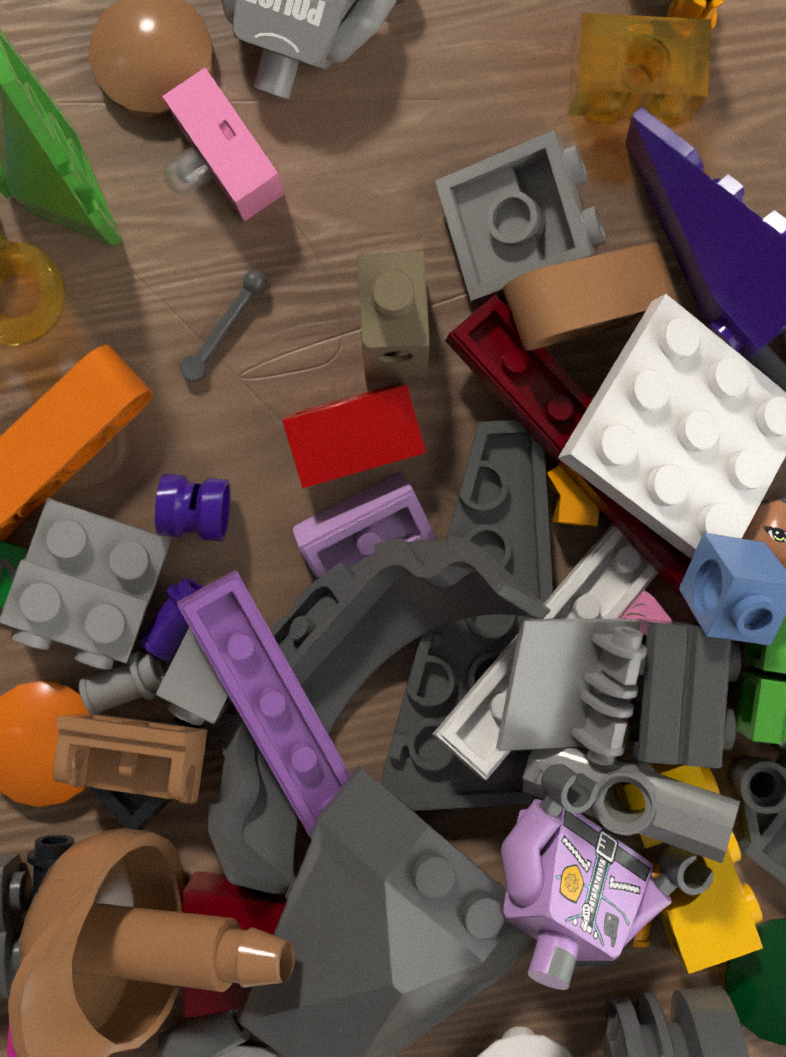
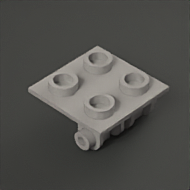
(572, 686)

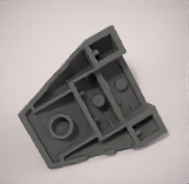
(383, 931)

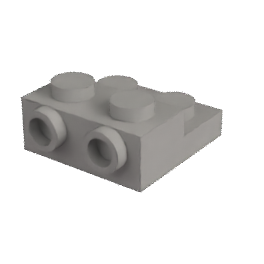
(519, 213)
(84, 584)

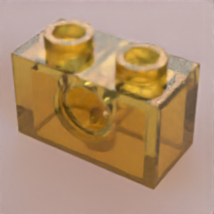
(667, 49)

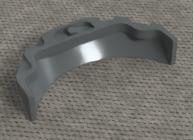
(333, 644)

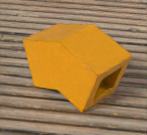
(570, 502)

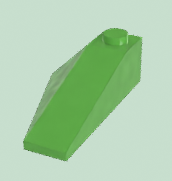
(44, 156)

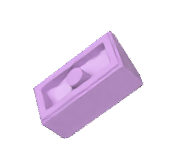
(358, 523)

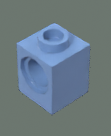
(736, 589)

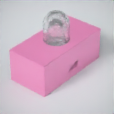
(218, 149)

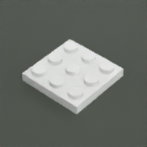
(682, 430)

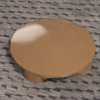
(147, 51)

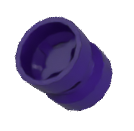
(192, 507)

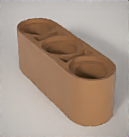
(587, 295)

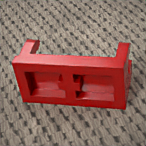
(353, 434)

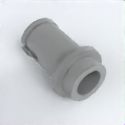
(122, 683)

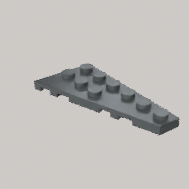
(506, 514)

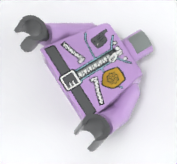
(581, 885)

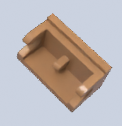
(130, 756)

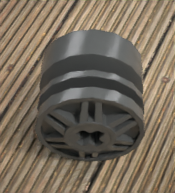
(699, 1026)

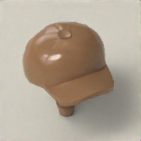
(114, 948)

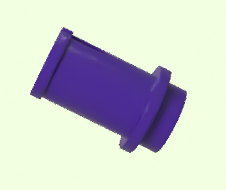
(169, 626)

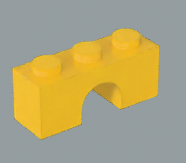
(721, 919)

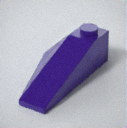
(722, 246)

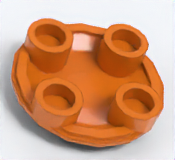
(30, 741)

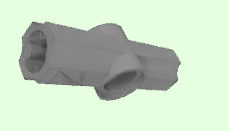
(672, 811)

